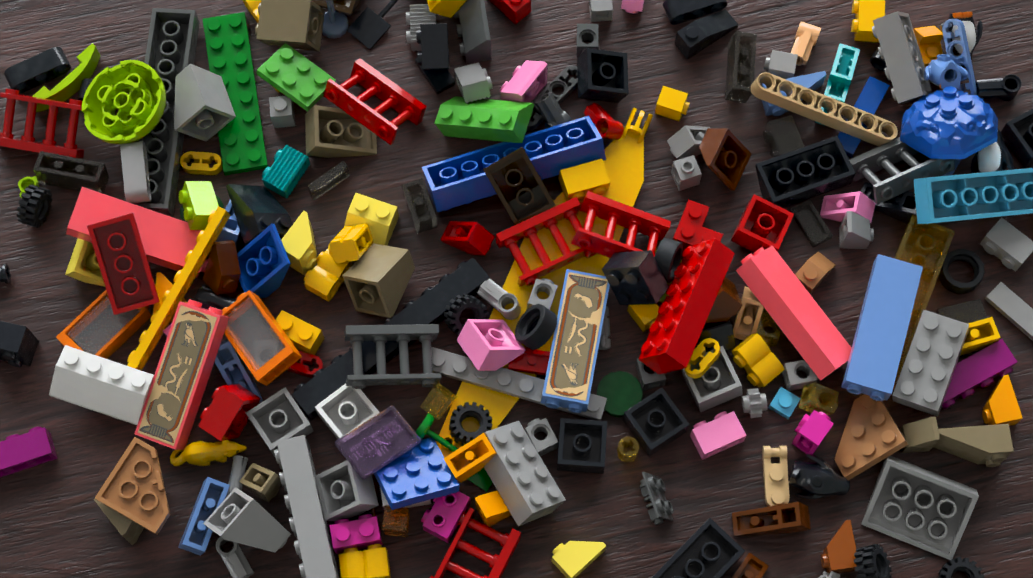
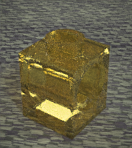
(770, 338)
(810, 399)
(438, 401)

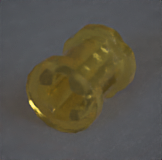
(625, 443)

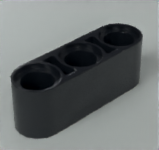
(686, 10)
(37, 70)

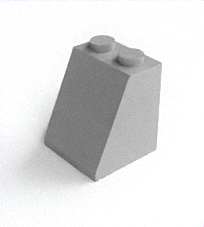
(201, 103)
(247, 523)

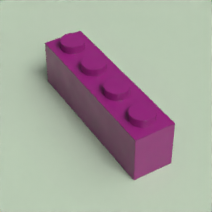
(979, 371)
(26, 451)

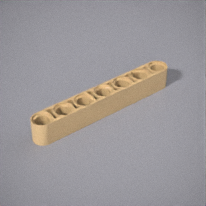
(814, 112)

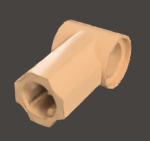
(804, 41)

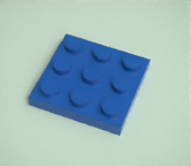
(417, 476)

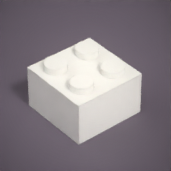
(345, 410)

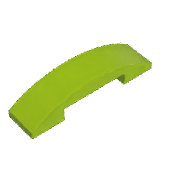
(71, 83)

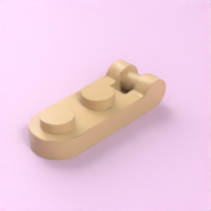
(775, 476)

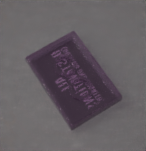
(377, 442)

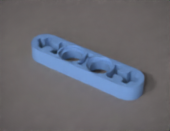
(964, 58)

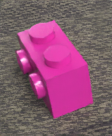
(812, 431)
(445, 514)
(355, 533)

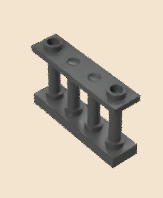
(900, 182)
(380, 335)

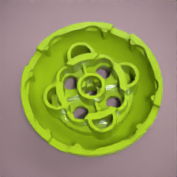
(131, 89)

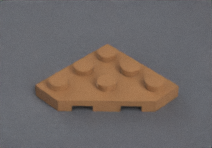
(867, 437)
(137, 487)

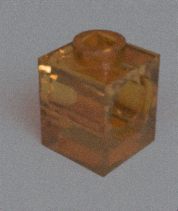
(396, 521)

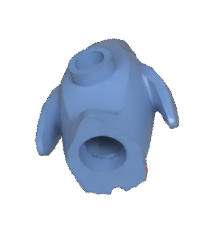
(944, 72)

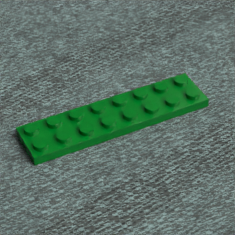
(231, 58)

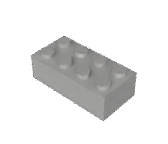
(930, 362)
(521, 475)

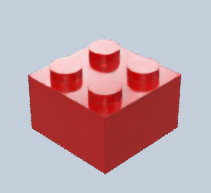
(762, 225)
(227, 412)

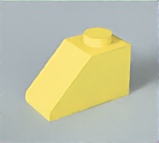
(576, 556)

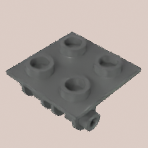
(654, 488)

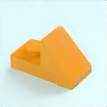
(929, 42)

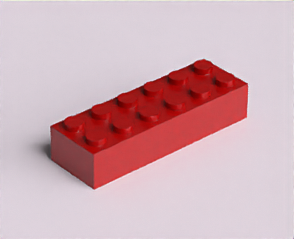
(686, 306)

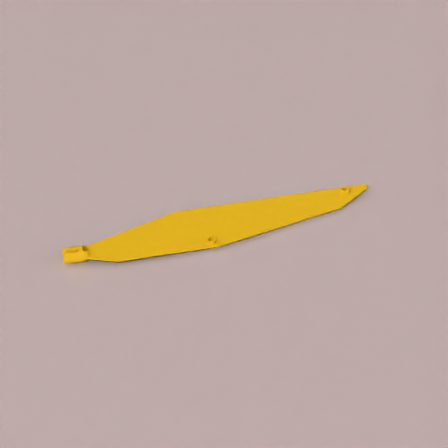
(626, 173)

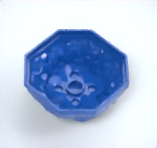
(949, 124)

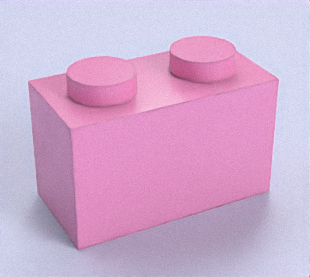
(717, 434)

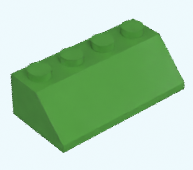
(484, 119)

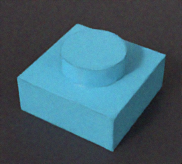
(784, 403)

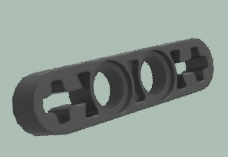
(559, 81)

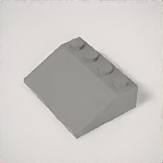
(920, 507)

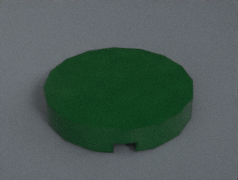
(621, 392)

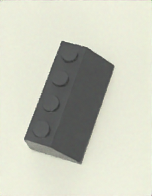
(474, 31)

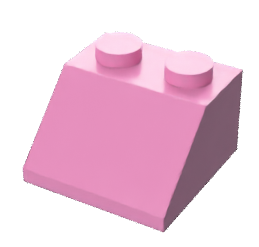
(526, 82)
(489, 343)

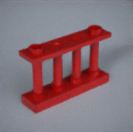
(384, 89)
(48, 144)
(619, 214)
(530, 228)
(497, 562)

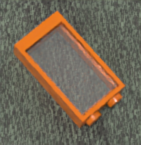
(100, 330)
(259, 338)

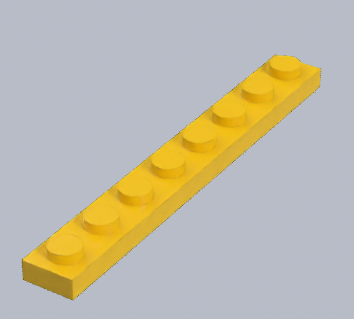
(183, 280)

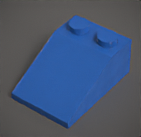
(263, 263)

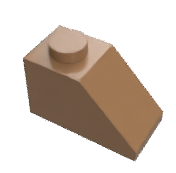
(814, 271)

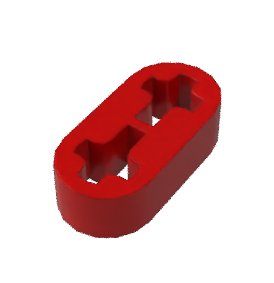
(300, 368)

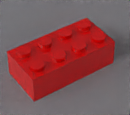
(123, 263)

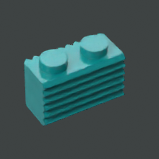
(285, 171)

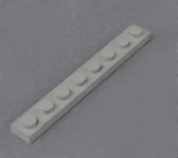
(504, 381)

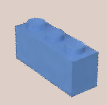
(196, 533)

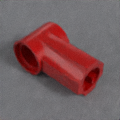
(604, 122)

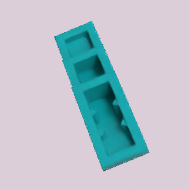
(841, 73)

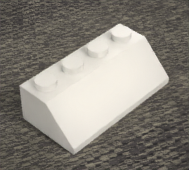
(100, 384)

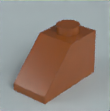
(840, 551)

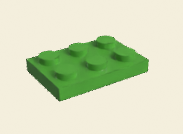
(295, 76)

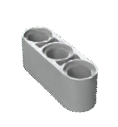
(135, 172)

